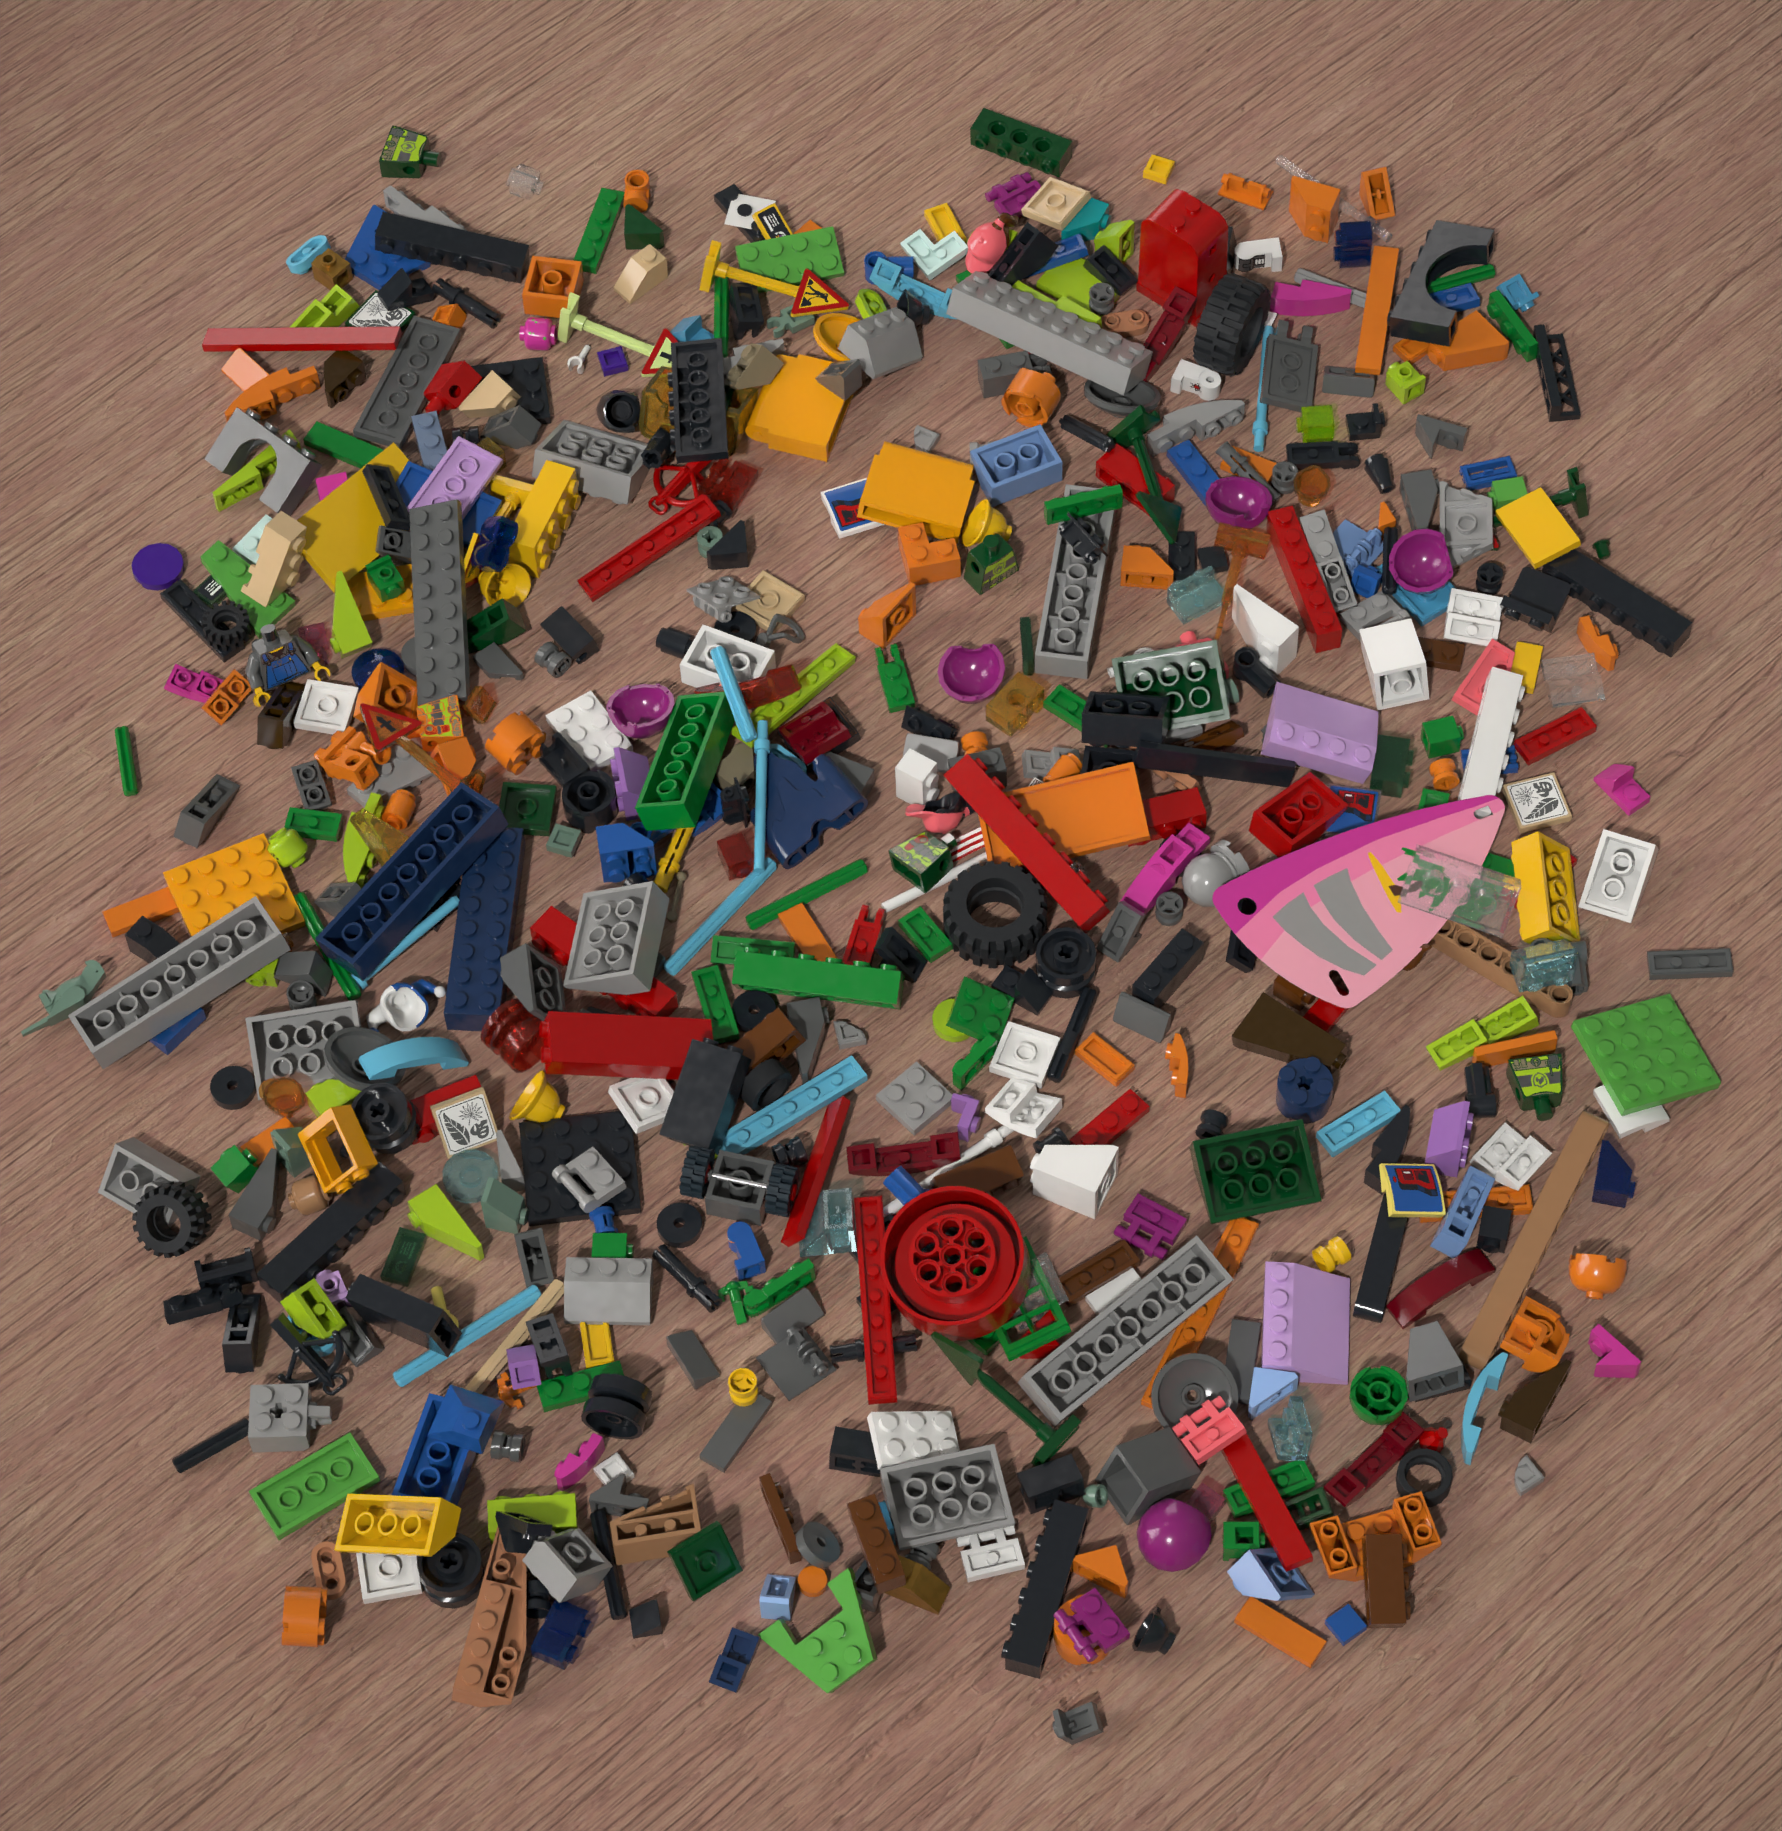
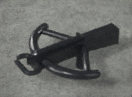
(302, 1348)

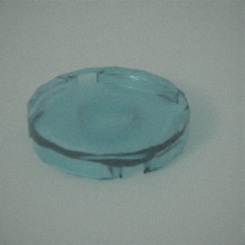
(467, 1175)

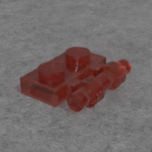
(734, 484)

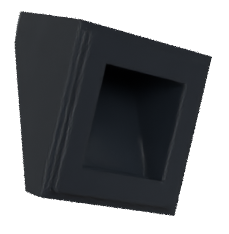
(645, 1620)

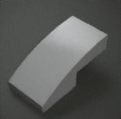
(1039, 763)

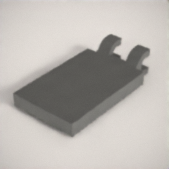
(1289, 369)

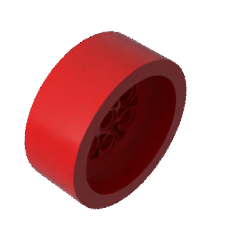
(983, 1300)

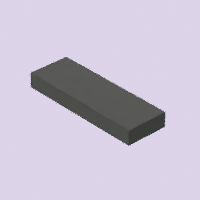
(1689, 964)
(1242, 1355)
(734, 1433)

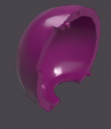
(1238, 501)
(1421, 562)
(971, 673)
(641, 709)
(1173, 1535)

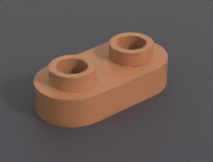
(1126, 323)
(329, 1572)

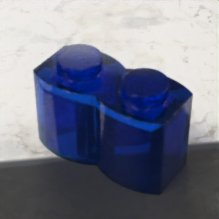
(1353, 244)
(495, 539)
(561, 1633)

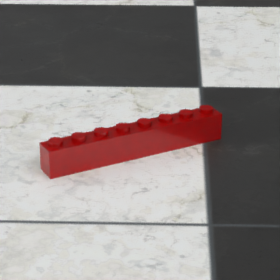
(1026, 843)

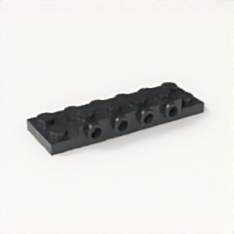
(698, 401)

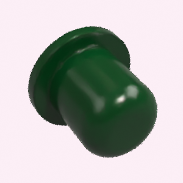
(1602, 549)

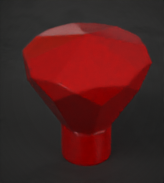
(1433, 1438)

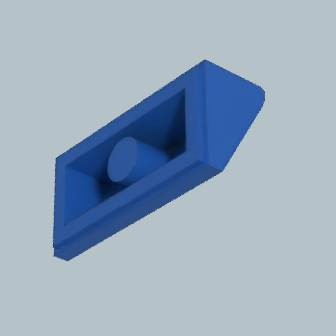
(175, 1034)

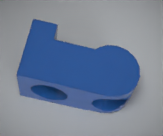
(744, 1244)

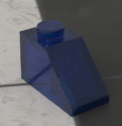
(1612, 1178)

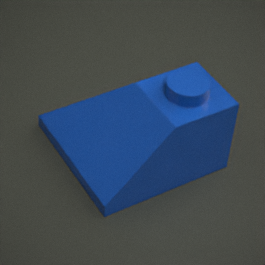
(466, 1419)

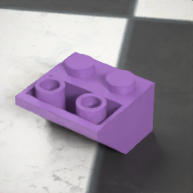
(629, 776)
(1449, 1138)

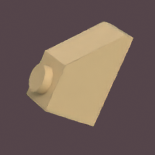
(641, 274)
(489, 398)

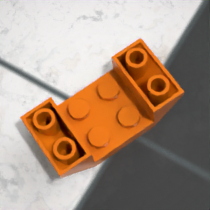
(1342, 1542)

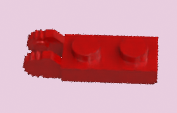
(864, 937)

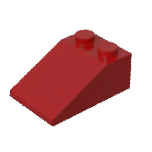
(1296, 816)

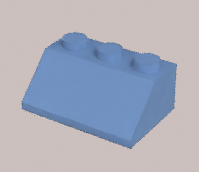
(1017, 465)

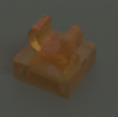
(479, 705)

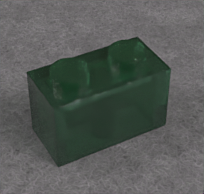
(1390, 765)

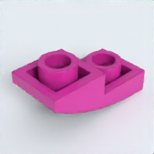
(192, 685)
(576, 1467)

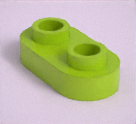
(869, 303)

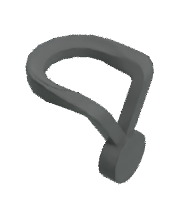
(765, 639)

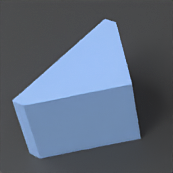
(1269, 1388)
(777, 1597)

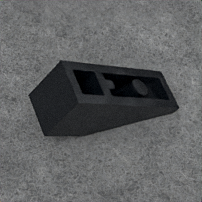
(1024, 256)
(149, 940)
(242, 1335)

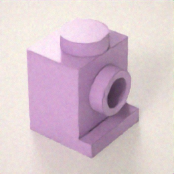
(333, 1288)

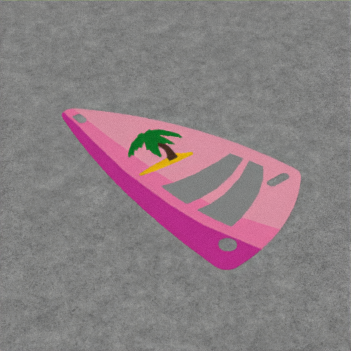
(1340, 898)

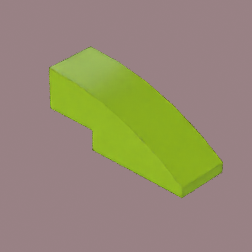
(329, 312)

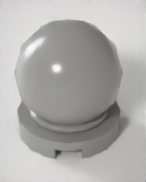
(1211, 871)

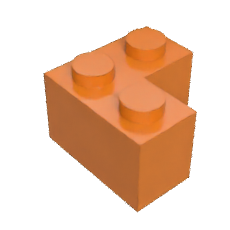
(925, 560)

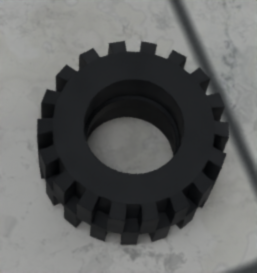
(155, 1231)

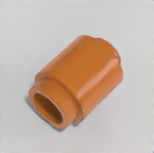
(399, 809)

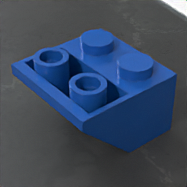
(624, 852)

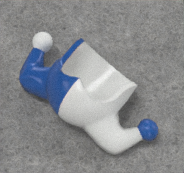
(404, 1005)

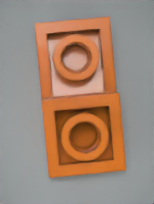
(1601, 646)
(227, 697)
(1178, 1063)

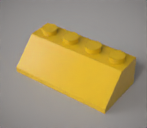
(1547, 889)
(396, 1525)

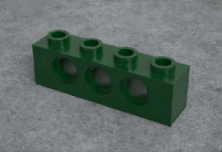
(1021, 142)

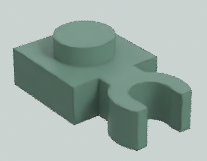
(787, 322)

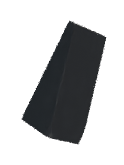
(1110, 270)

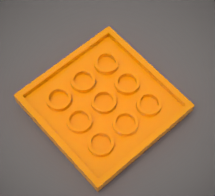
(227, 879)

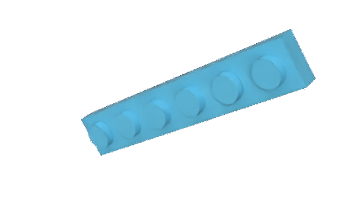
(794, 1107)

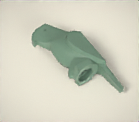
(69, 996)

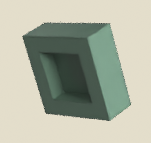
(563, 840)

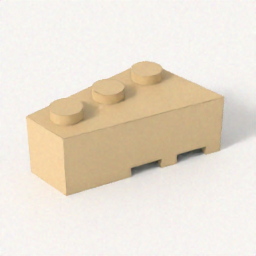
(278, 559)

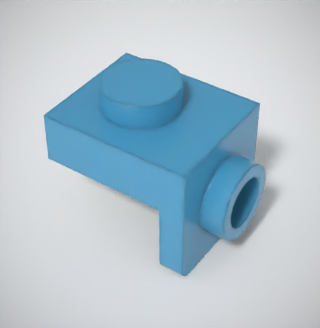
(1517, 293)

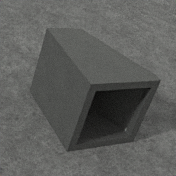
(1147, 1472)

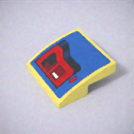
(1412, 1190)

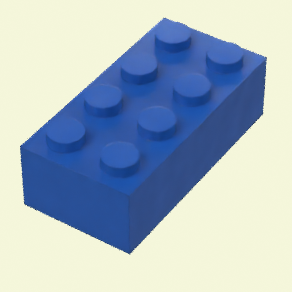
(432, 1465)

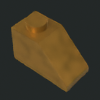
(921, 1587)

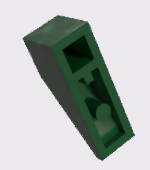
(494, 624)

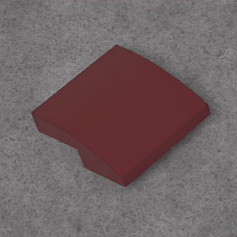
(814, 732)

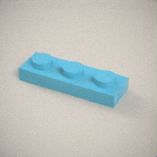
(1358, 1124)

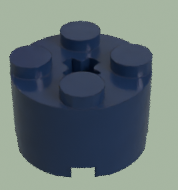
(1304, 1090)

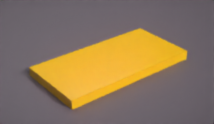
(346, 523)

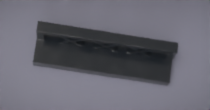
(1549, 377)

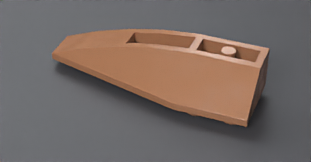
(496, 1633)

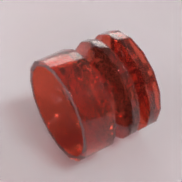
(514, 1035)

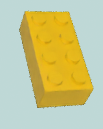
(545, 517)

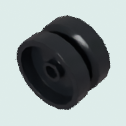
(1066, 961)
(387, 1118)
(617, 1406)
(452, 1574)

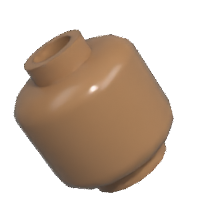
(308, 1196)

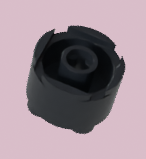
(589, 799)

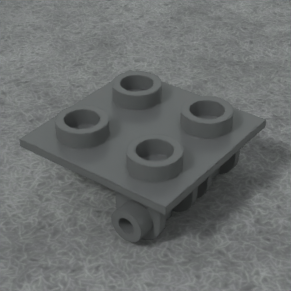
(796, 1363)

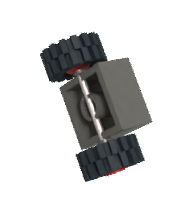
(739, 1184)

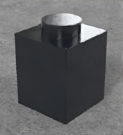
(1493, 1229)

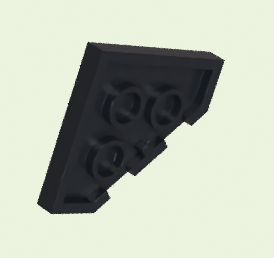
(526, 379)

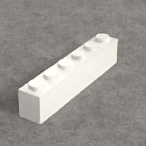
(1491, 737)

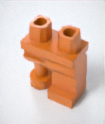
(351, 758)

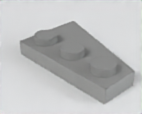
(396, 774)

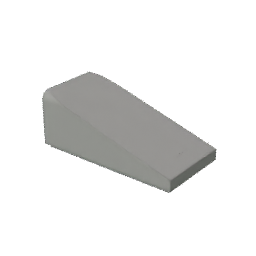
(509, 1169)

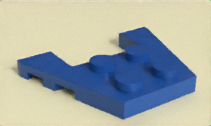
(373, 265)

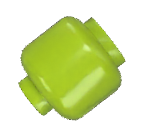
(287, 847)

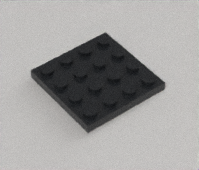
(559, 1142)

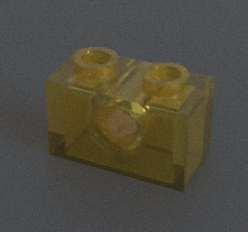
(1018, 691)

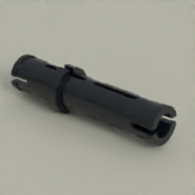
(468, 304)
(695, 1285)
(856, 1350)

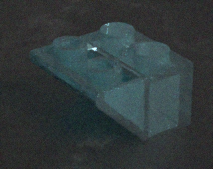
(1543, 965)
(831, 1225)

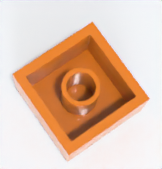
(550, 284)

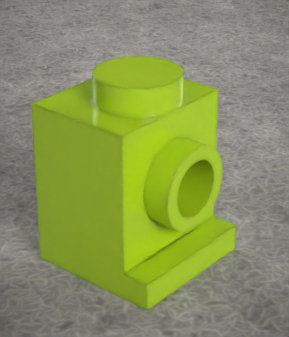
(1404, 381)

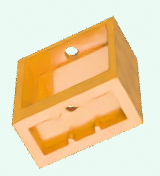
(320, 1153)

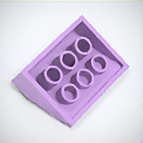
(1321, 733)
(1306, 1323)

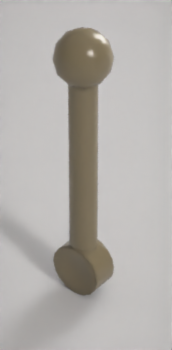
(672, 915)

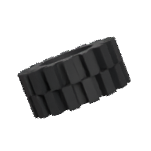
(229, 637)

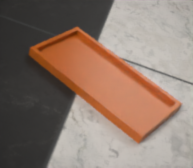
(1080, 813)

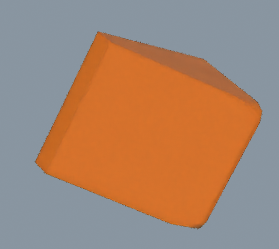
(450, 315)
(1386, 518)

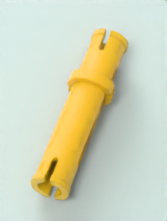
(663, 880)

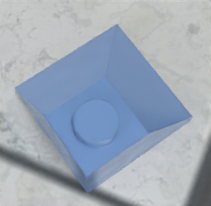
(1263, 1576)

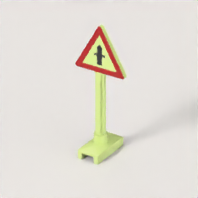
(658, 355)

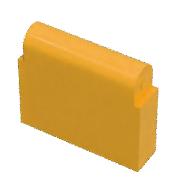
(797, 411)
(916, 488)

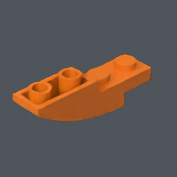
(274, 390)

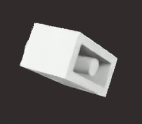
(916, 778)

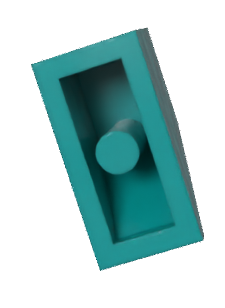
(1088, 221)

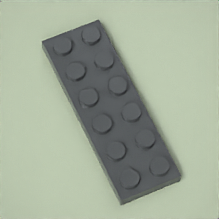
(405, 379)

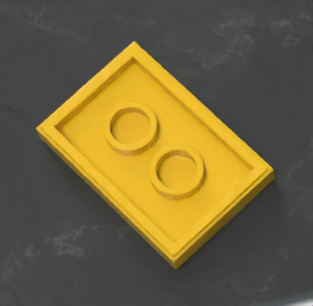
(1538, 528)

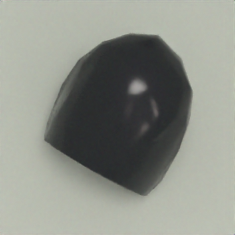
(619, 411)

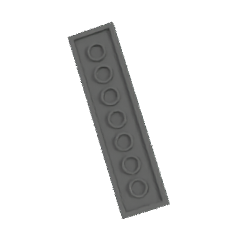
(439, 602)

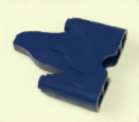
(805, 808)

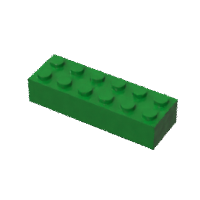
(685, 762)
(813, 978)

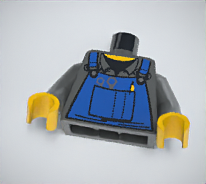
(278, 660)

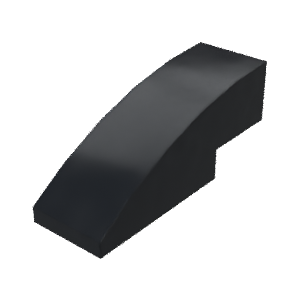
(1388, 1148)

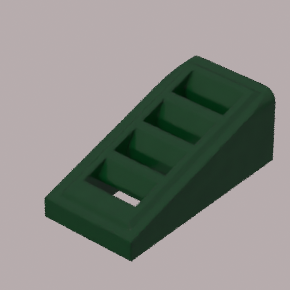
(1310, 1499)

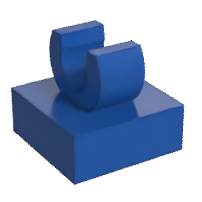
(1366, 580)

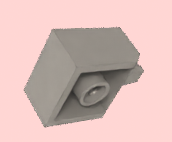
(283, 1417)
(567, 1564)

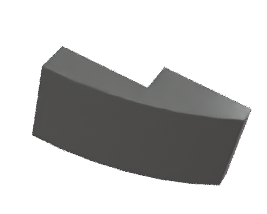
(311, 786)

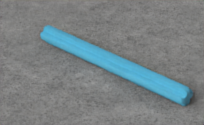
(718, 918)
(469, 1334)

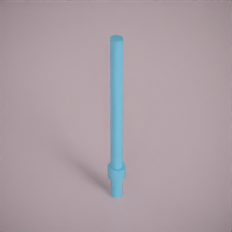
(1260, 426)
(761, 748)

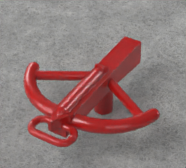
(667, 496)

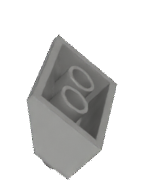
(882, 342)
(139, 1169)
(608, 1291)

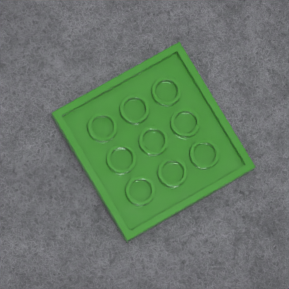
(1645, 1054)

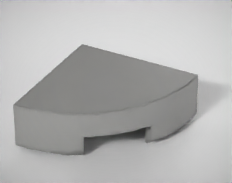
(925, 439)
(848, 1035)
(1527, 1476)

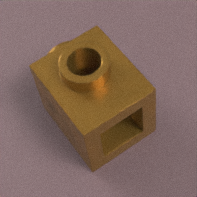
(331, 270)

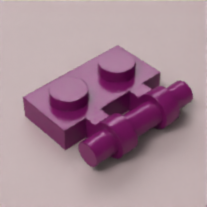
(1016, 200)
(1153, 1219)
(1099, 1621)

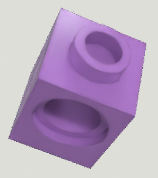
(523, 1367)

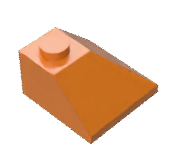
(888, 615)
(388, 691)

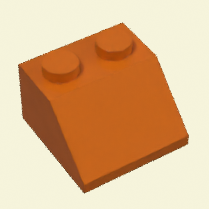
(1314, 208)

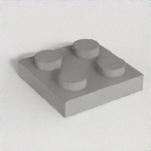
(915, 1098)

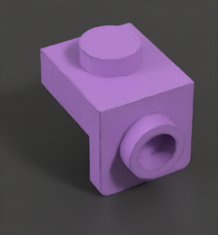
(970, 1113)

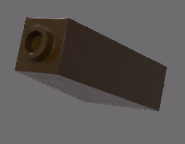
(1286, 1036)

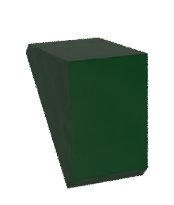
(641, 231)

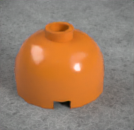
(1596, 1274)

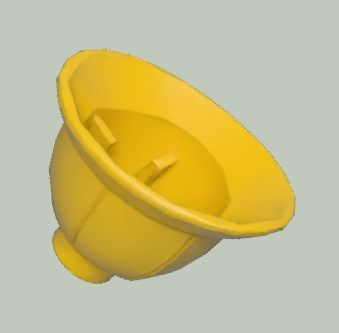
(983, 522)
(510, 584)
(538, 1101)

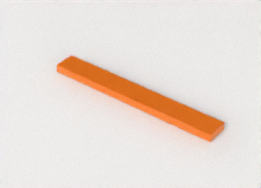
(1191, 1333)

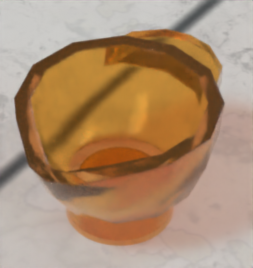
(1311, 485)
(282, 1096)

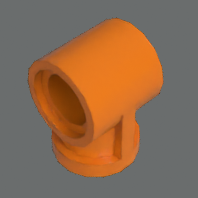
(637, 190)

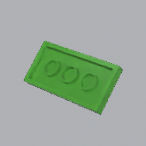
(790, 255)
(314, 1486)

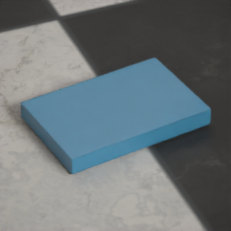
(1422, 606)

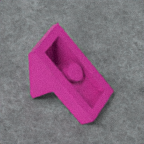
(1621, 787)
(1617, 1359)

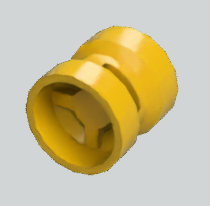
(1331, 1255)
(740, 1381)

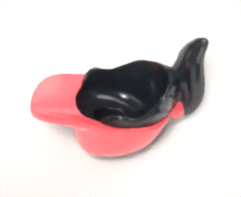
(942, 814)

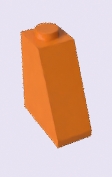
(1472, 345)

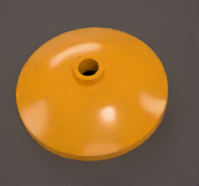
(830, 331)

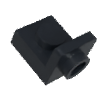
(1365, 425)

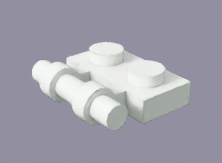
(991, 1559)

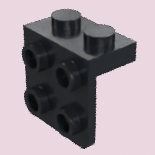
(1536, 599)

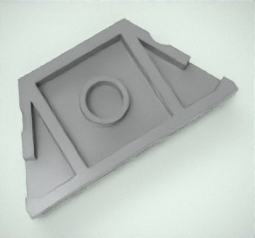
(1465, 523)

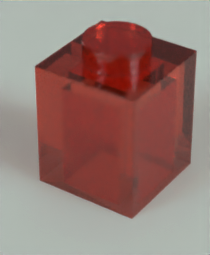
(735, 856)

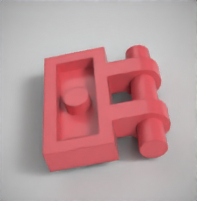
(1211, 1436)

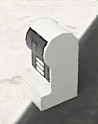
(1258, 255)

